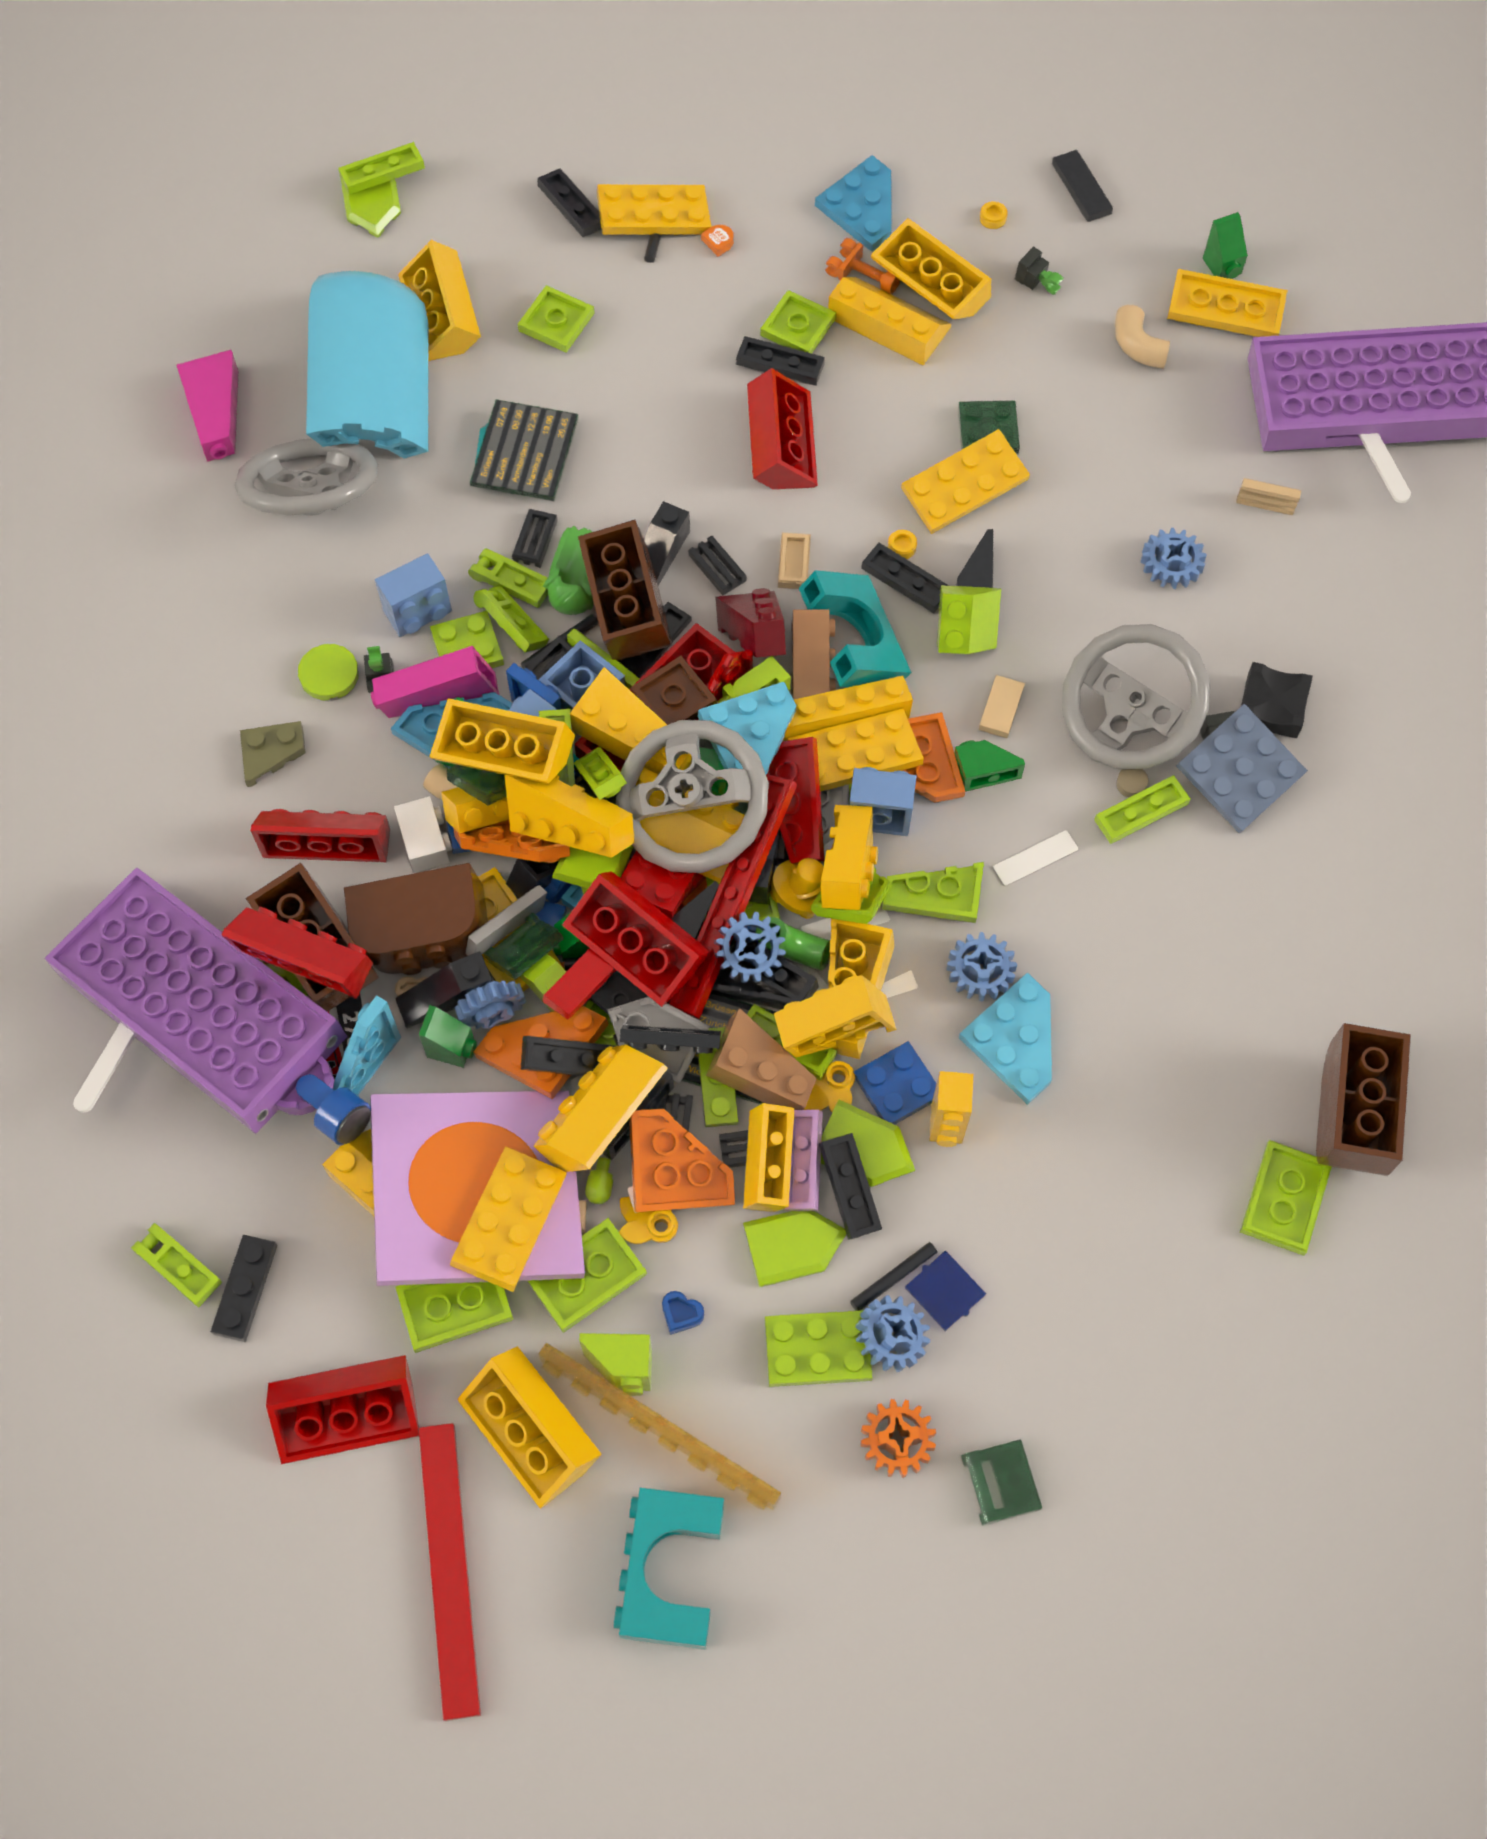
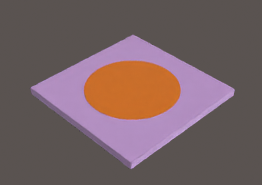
(432, 1169)

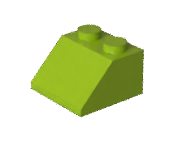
(968, 619)
(620, 1359)

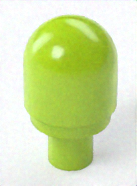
(599, 1182)

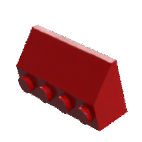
(781, 432)
(322, 835)
(635, 937)
(299, 951)
(342, 1409)

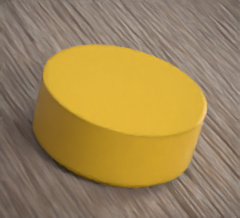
(993, 215)
(903, 543)

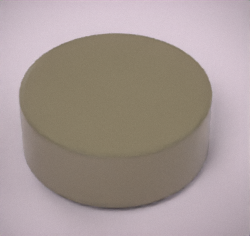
(1131, 781)

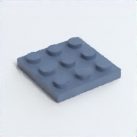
(1241, 768)

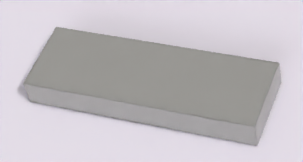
(506, 921)

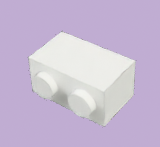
(422, 835)

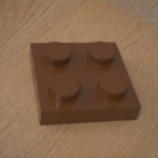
(674, 692)

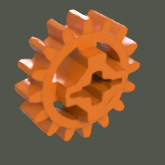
(913, 1435)

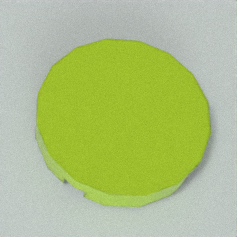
(328, 671)

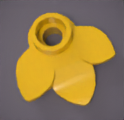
(828, 1092)
(642, 1224)

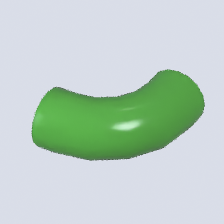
(801, 946)

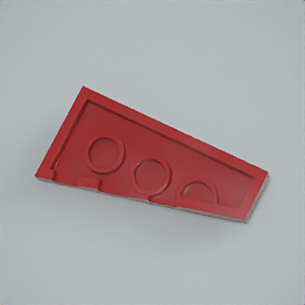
(803, 819)

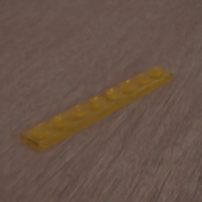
(671, 1436)

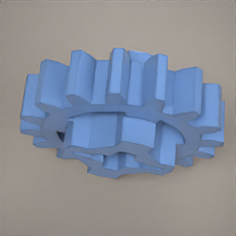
(1173, 557)
(760, 959)
(995, 963)
(490, 1004)
(907, 1333)

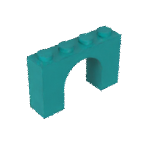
(858, 603)
(656, 1517)

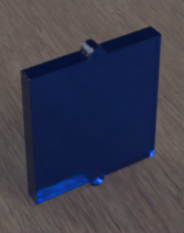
(945, 1290)

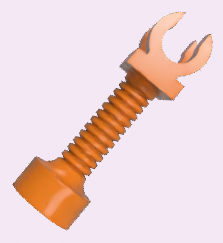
(853, 253)

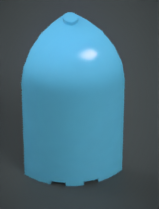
(367, 363)

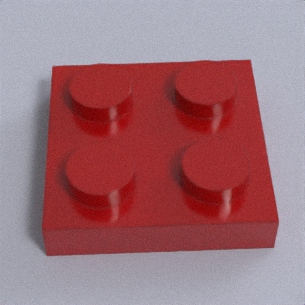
(657, 884)

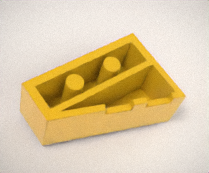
(851, 859)
(833, 1015)

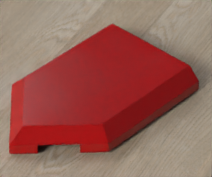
(729, 670)

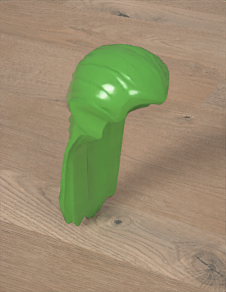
(567, 579)

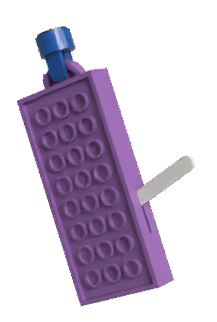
(1371, 390)
(204, 1012)

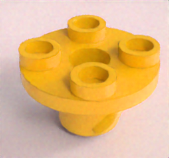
(797, 885)

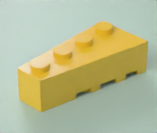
(618, 721)
(567, 816)
(858, 951)

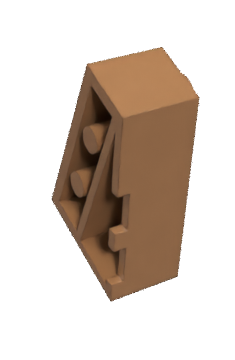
(812, 652)
(759, 1065)

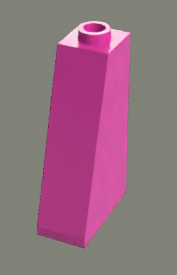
(212, 399)
(435, 680)

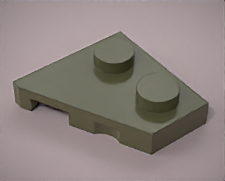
(270, 748)

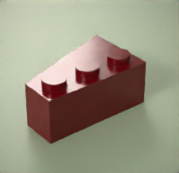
(754, 621)

